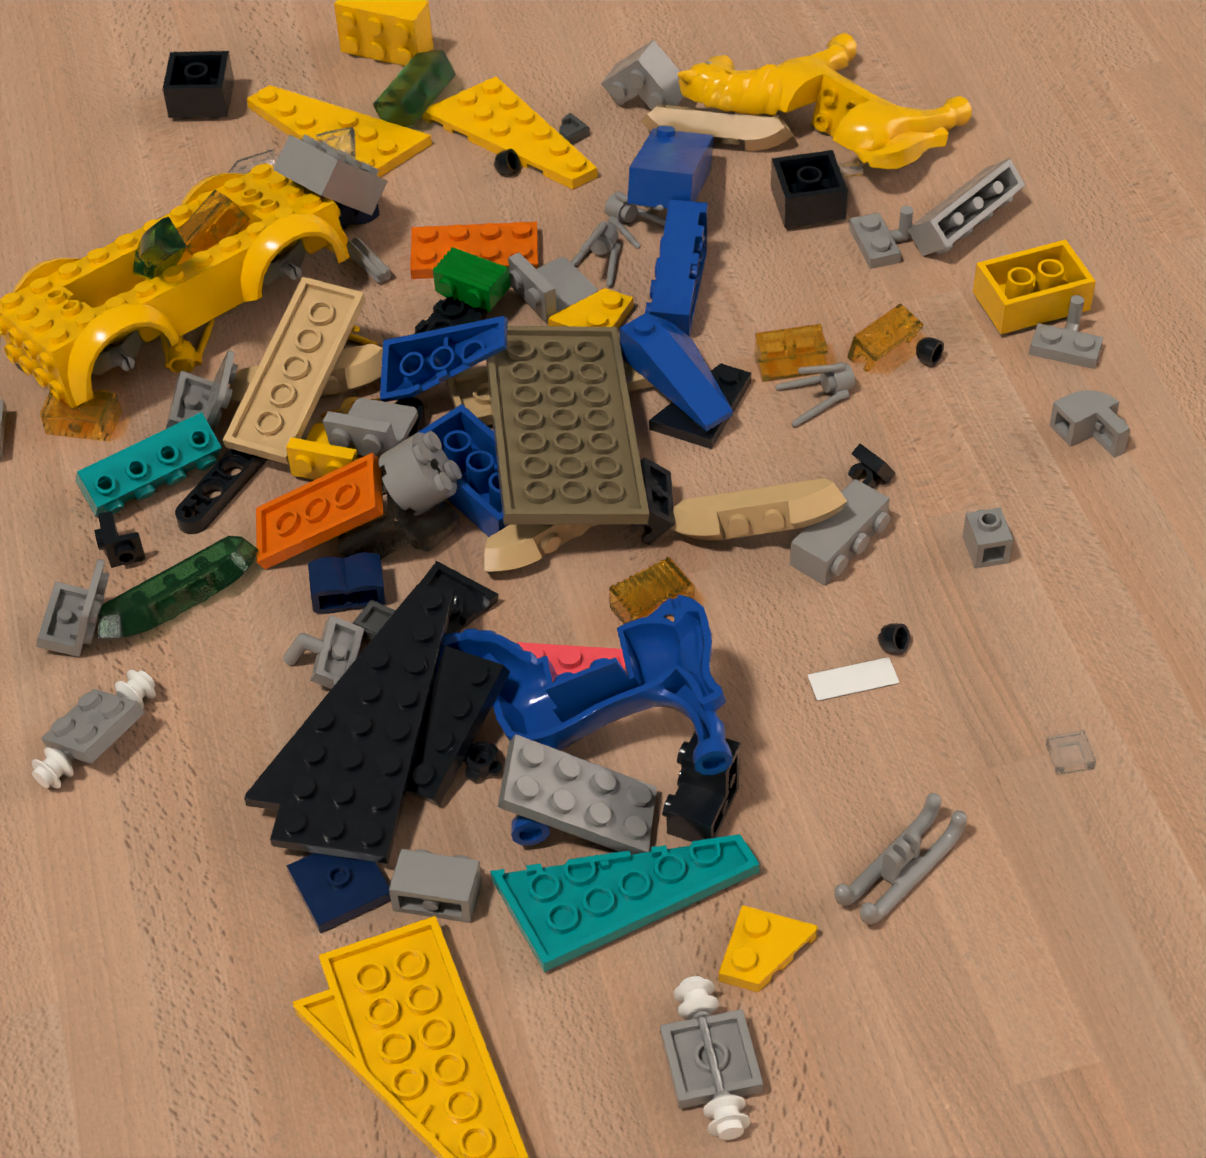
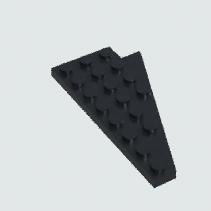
(352, 759)

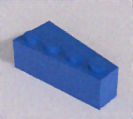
(680, 264)

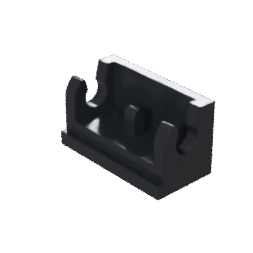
(659, 499)

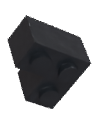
(701, 800)

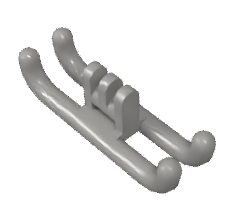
(901, 862)

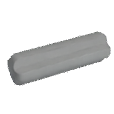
(368, 260)

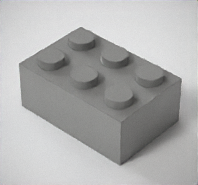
(331, 173)

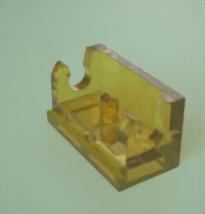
(212, 222)
(884, 335)
(786, 350)

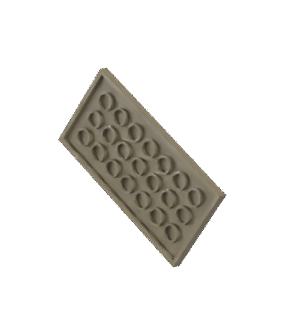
(565, 428)

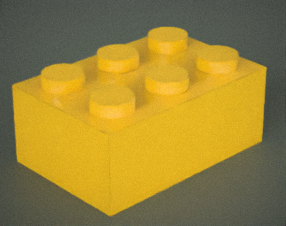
(384, 28)
(1032, 285)

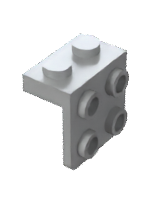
(549, 286)
(199, 395)
(370, 426)
(73, 614)

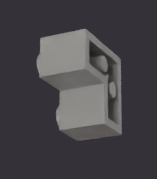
(646, 74)

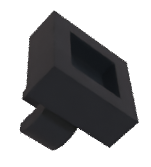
(870, 464)

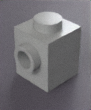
(987, 538)

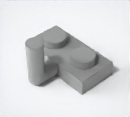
(875, 239)
(1067, 344)
(334, 650)

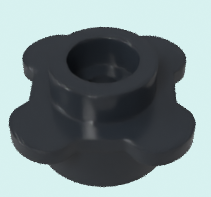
(482, 752)

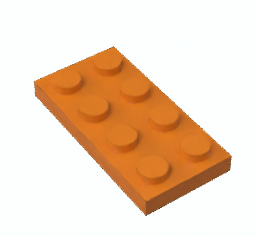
(487, 241)
(319, 511)

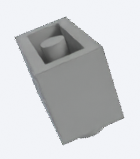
(435, 885)

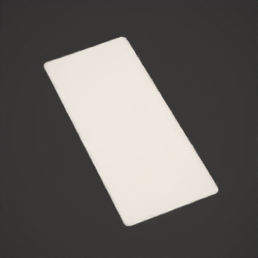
(853, 678)

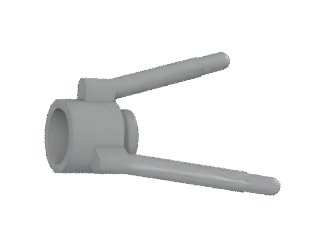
(621, 212)
(601, 242)
(834, 379)

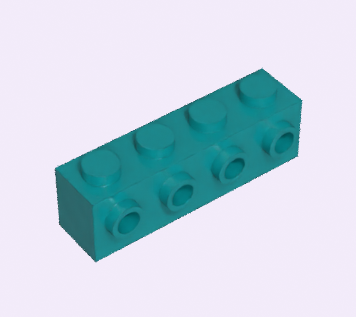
(149, 464)

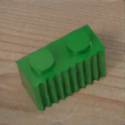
(471, 279)

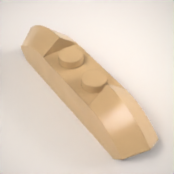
(757, 131)
(353, 370)
(758, 510)
(525, 544)

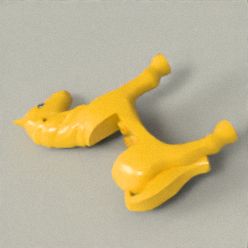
(855, 118)

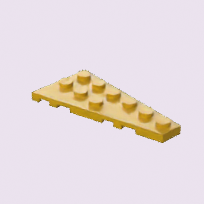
(502, 121)
(376, 140)

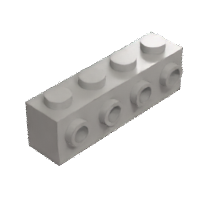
(966, 208)

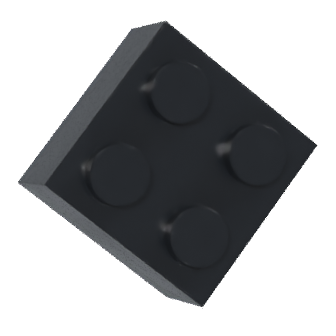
(198, 84)
(808, 188)

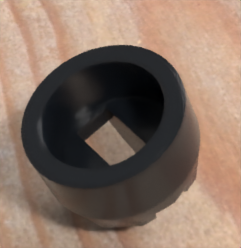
(507, 162)
(929, 350)
(894, 638)

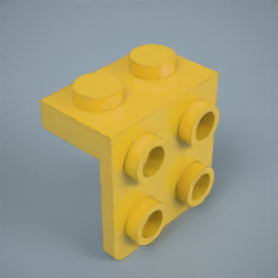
(315, 455)

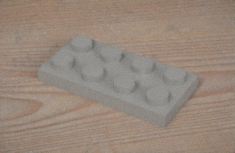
(577, 796)

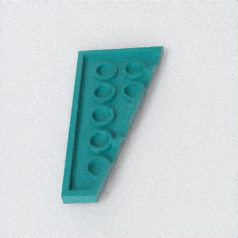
(608, 895)

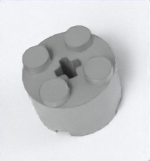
(419, 473)

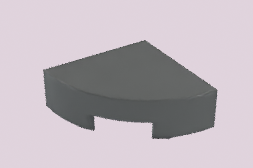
(573, 129)

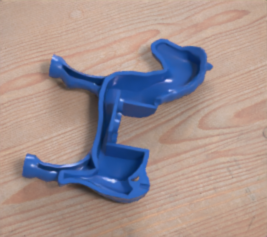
(664, 668)

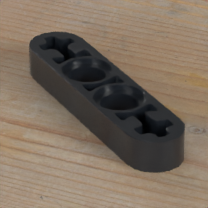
(216, 480)

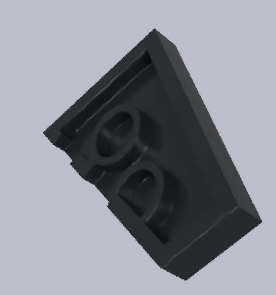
(678, 424)

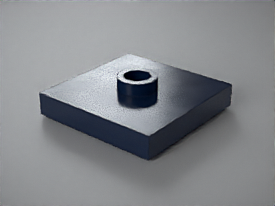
(338, 887)

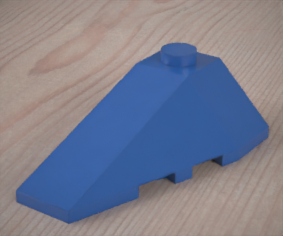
(433, 356)
(675, 368)

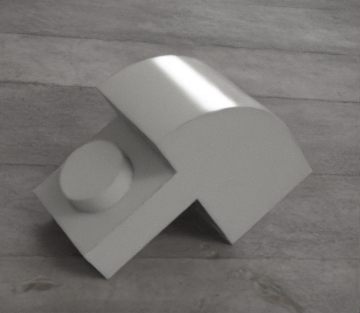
(1089, 415)

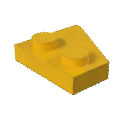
(600, 309)
(761, 947)

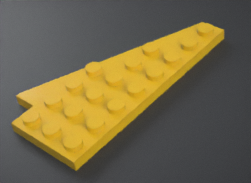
(413, 1040)

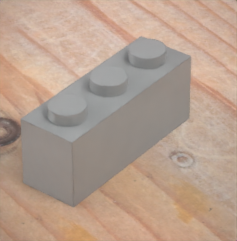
(829, 545)

